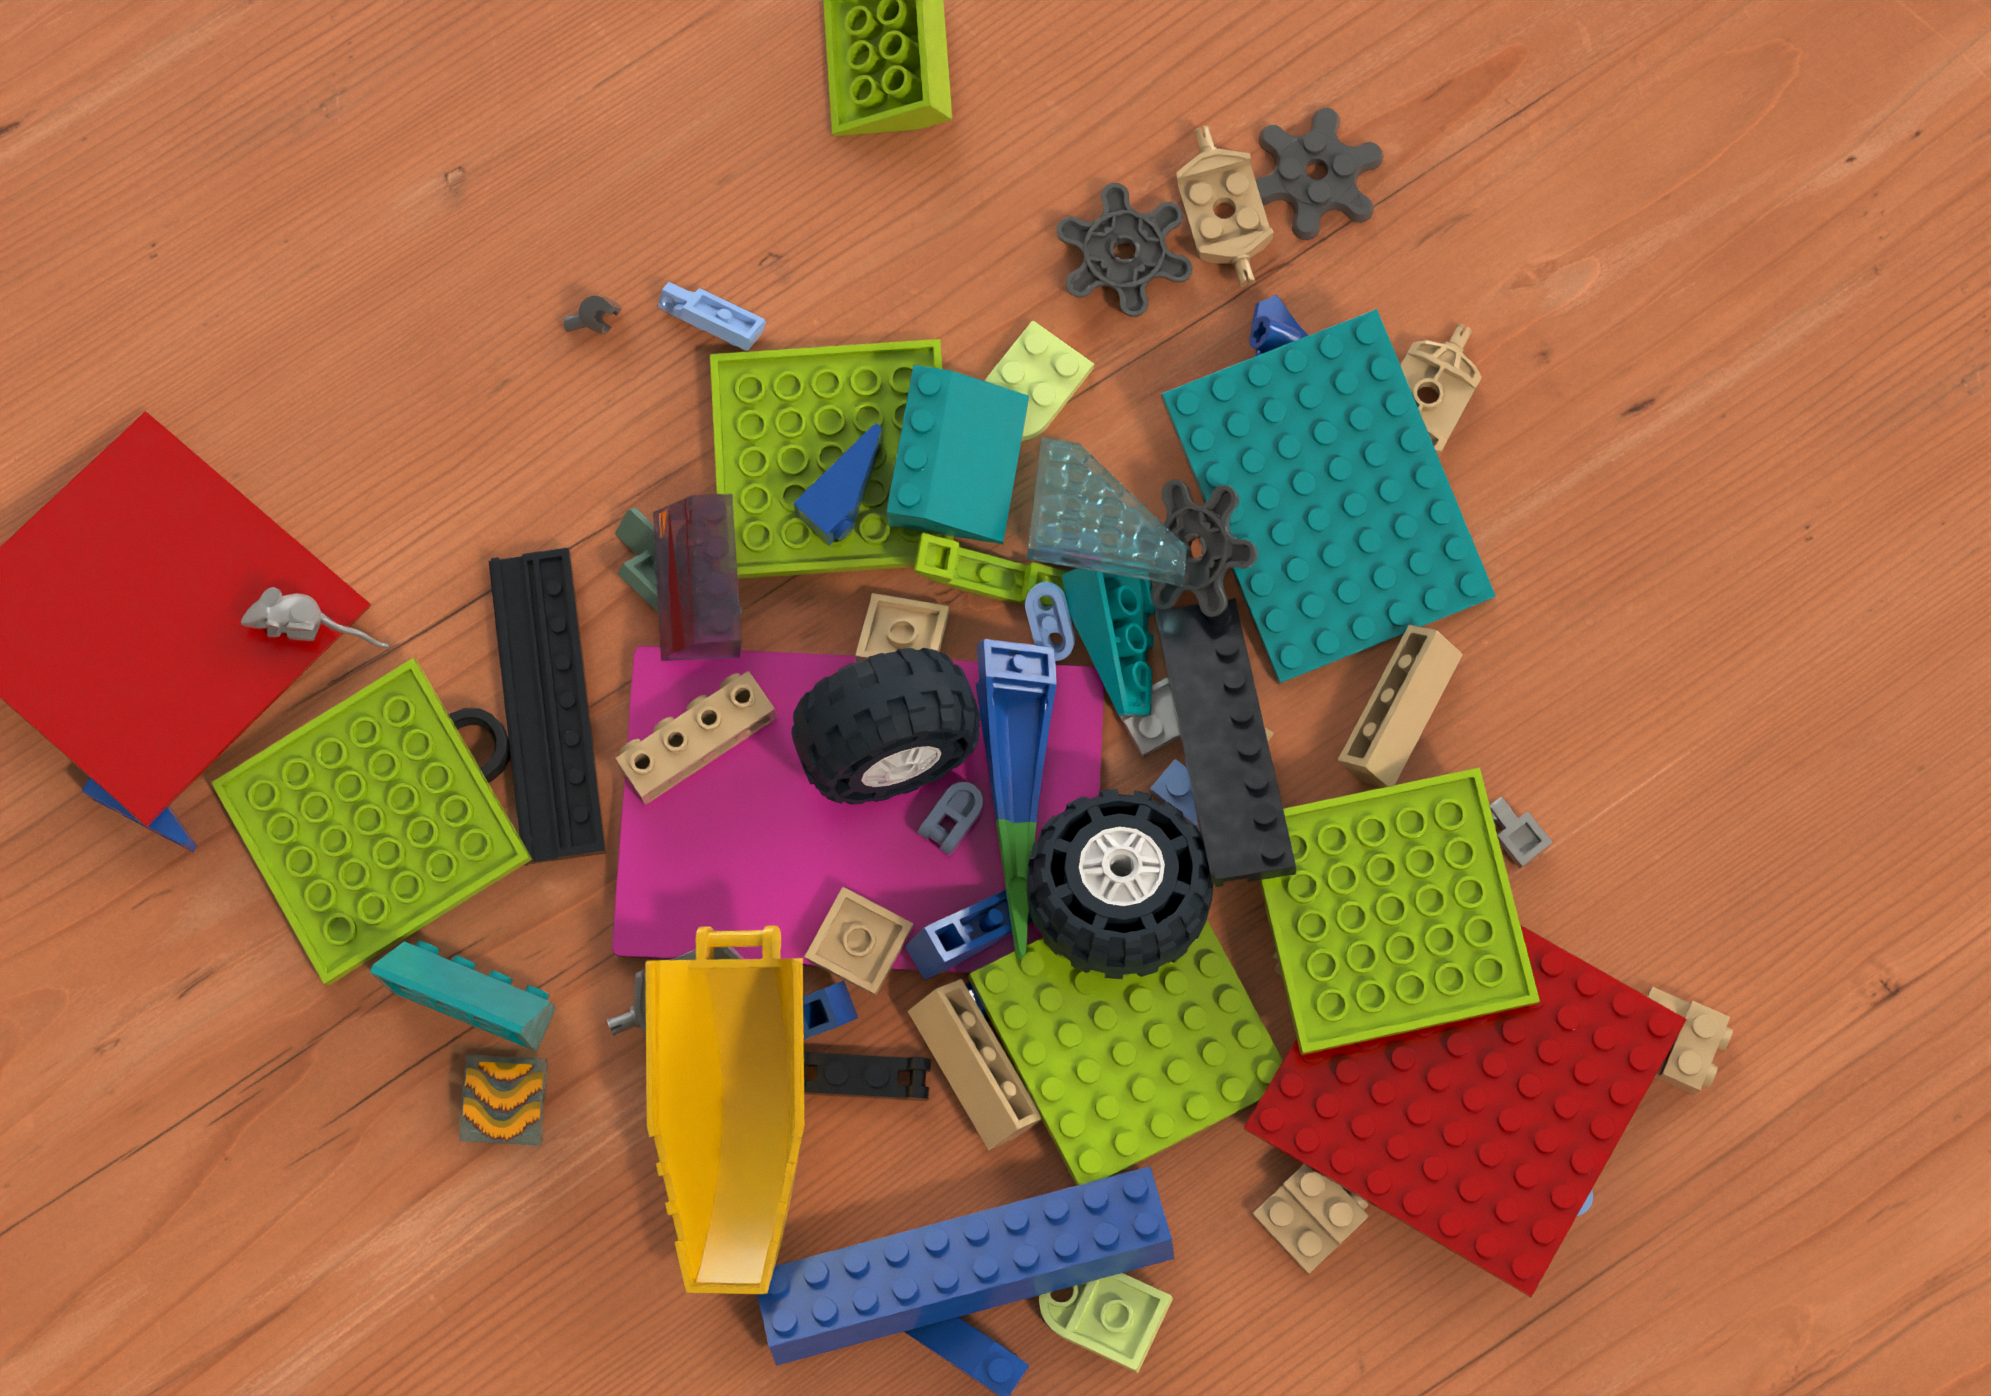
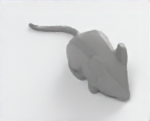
(294, 615)

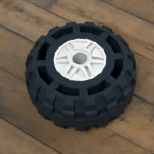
(885, 725)
(1119, 884)

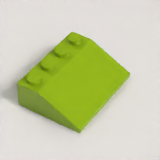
(886, 65)

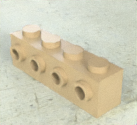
(1400, 706)
(695, 737)
(974, 1066)

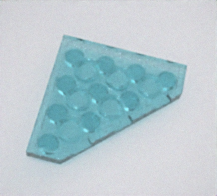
(1094, 522)

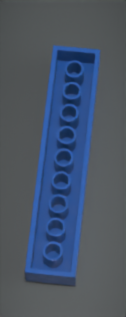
(965, 1265)

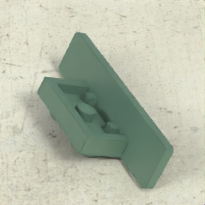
(640, 571)

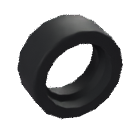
(501, 754)

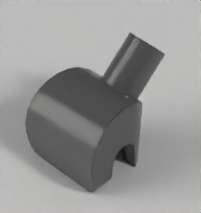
(591, 314)

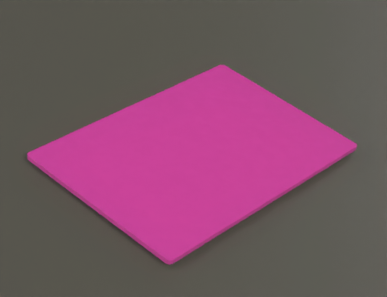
(762, 845)

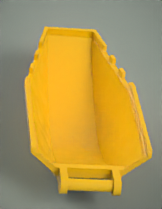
(726, 1104)

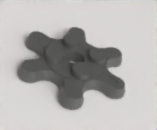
(1316, 197)
(1124, 226)
(1219, 546)

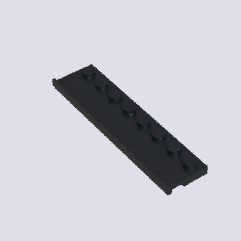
(547, 706)
(1224, 745)

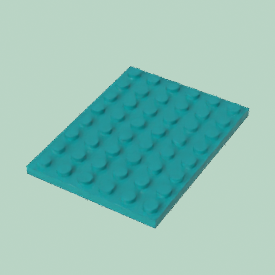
(1331, 493)

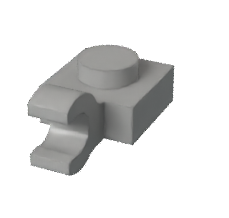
(1521, 836)

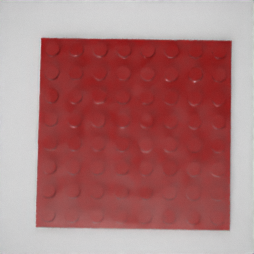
(132, 613)
(1481, 1122)

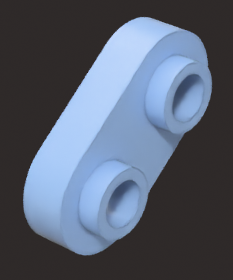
(1050, 619)

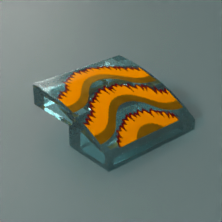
(503, 1099)

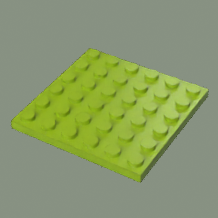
(785, 423)
(371, 821)
(1396, 914)
(1128, 1058)

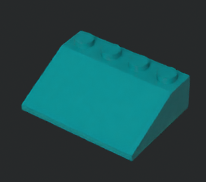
(956, 456)
(465, 993)

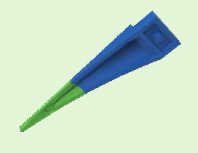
(1015, 712)

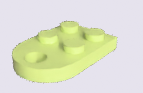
(1044, 371)
(1110, 1318)

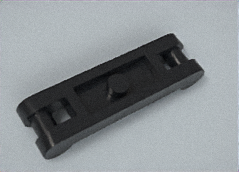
(867, 1076)

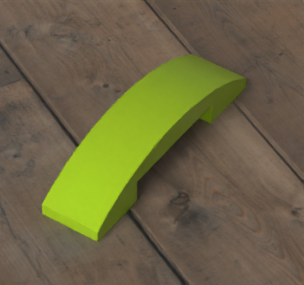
(981, 573)

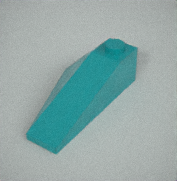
(1113, 624)

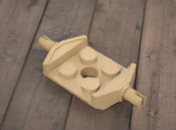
(1228, 178)
(1449, 374)

